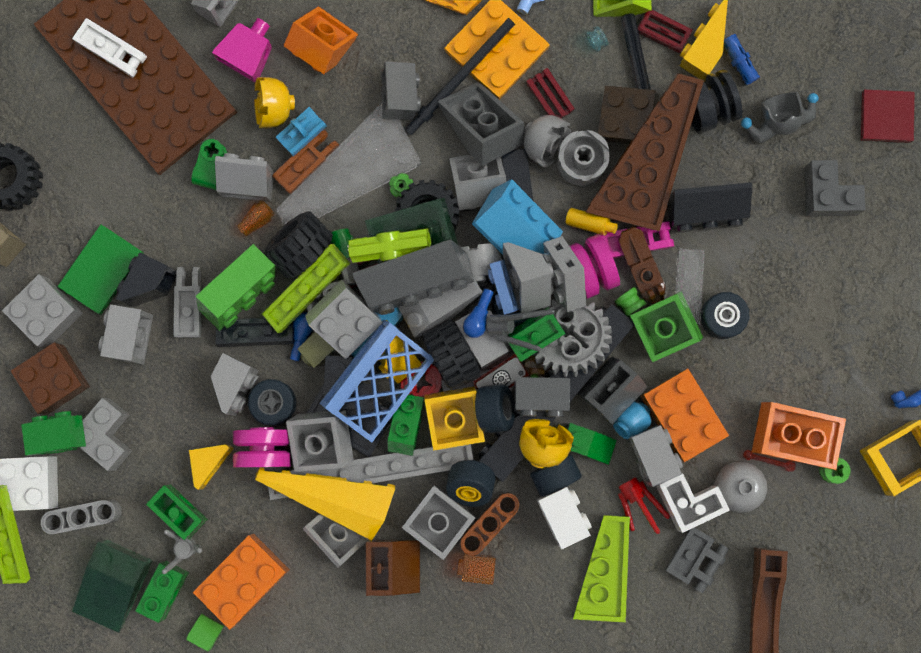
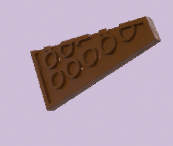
(646, 172)

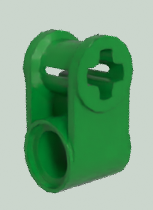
(204, 170)

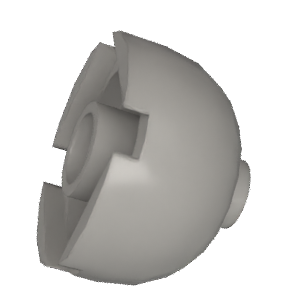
(544, 138)
(742, 486)

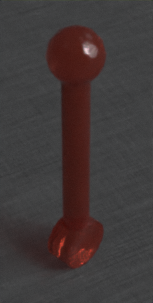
(790, 466)

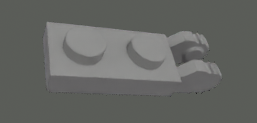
(186, 313)

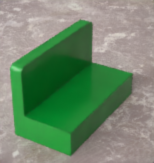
(537, 331)

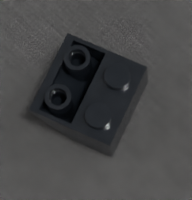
(145, 281)

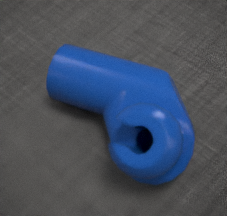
(902, 401)

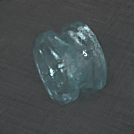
(597, 39)

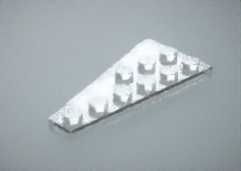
(357, 166)

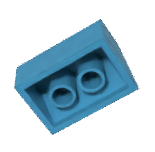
(514, 218)

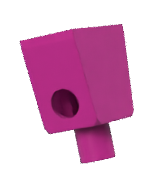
(245, 49)

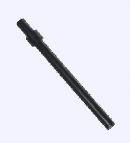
(426, 112)

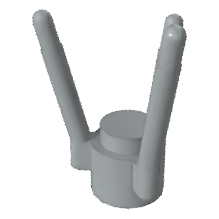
(182, 549)

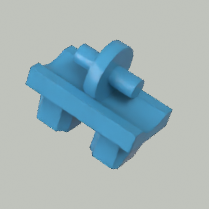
(301, 131)

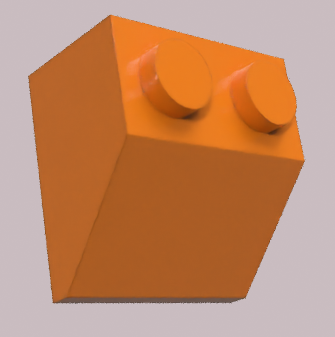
(319, 39)

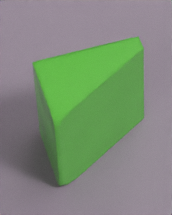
(205, 632)

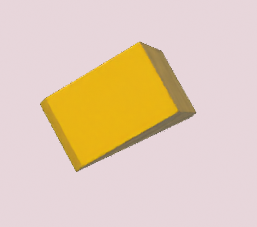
(206, 463)

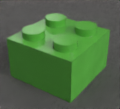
(667, 326)

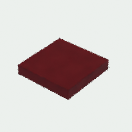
(887, 116)

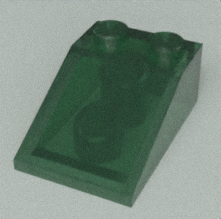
(111, 584)

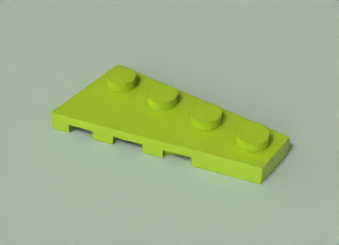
(605, 581)

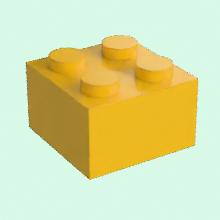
(453, 418)

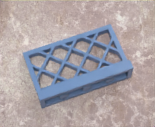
(357, 372)

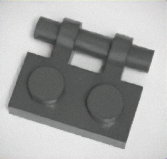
(690, 555)

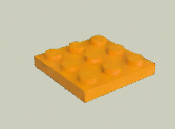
(509, 58)

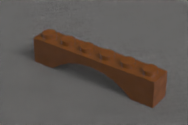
(767, 594)

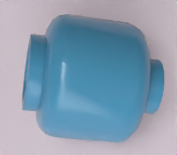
(633, 420)

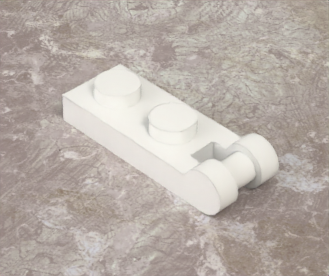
(108, 47)

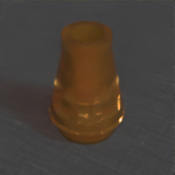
(256, 217)

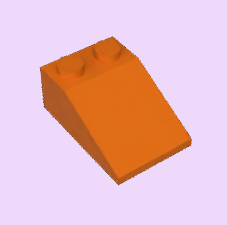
(798, 435)

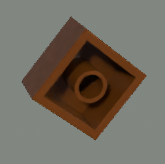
(50, 378)

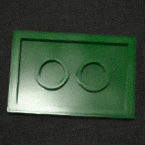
(99, 269)

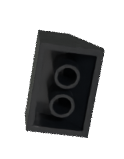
(710, 206)

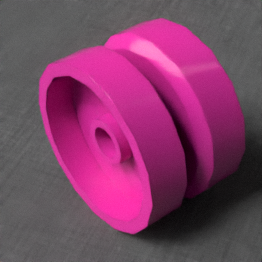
(597, 264)
(261, 448)

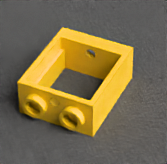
(880, 468)

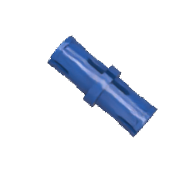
(740, 59)

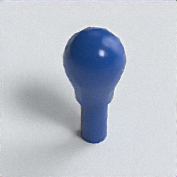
(476, 321)
(301, 334)

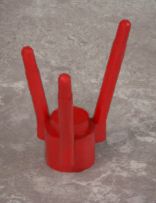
(633, 491)

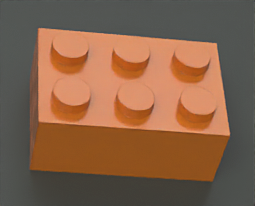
(686, 415)
(241, 581)

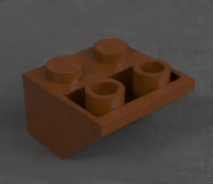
(392, 567)

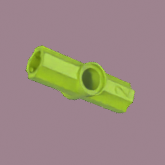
(388, 245)

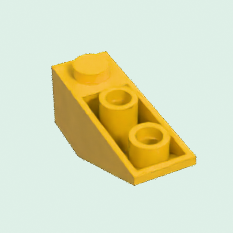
(708, 47)

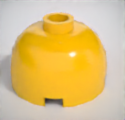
(272, 102)
(544, 444)

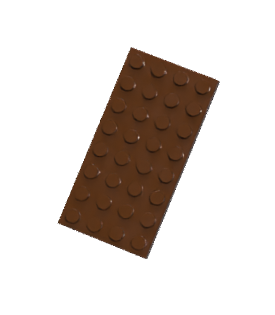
(170, 98)

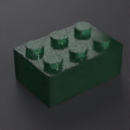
(428, 215)

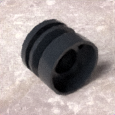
(717, 100)

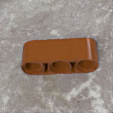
(486, 536)

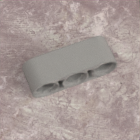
(69, 516)

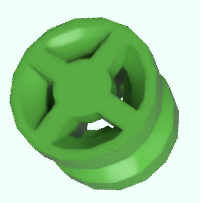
(630, 302)
(832, 476)

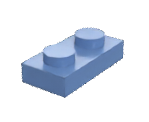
(499, 276)

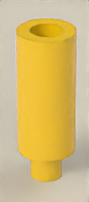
(590, 222)

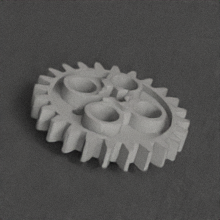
(582, 320)

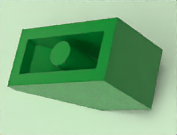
(591, 443)

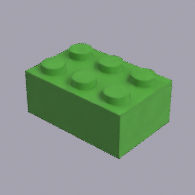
(236, 288)

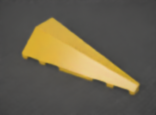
(351, 504)

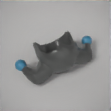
(782, 116)

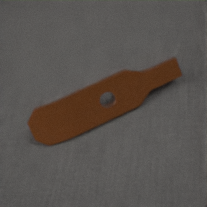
(639, 261)

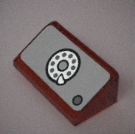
(504, 373)

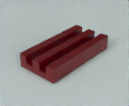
(661, 39)
(539, 78)

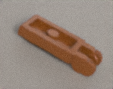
(304, 163)

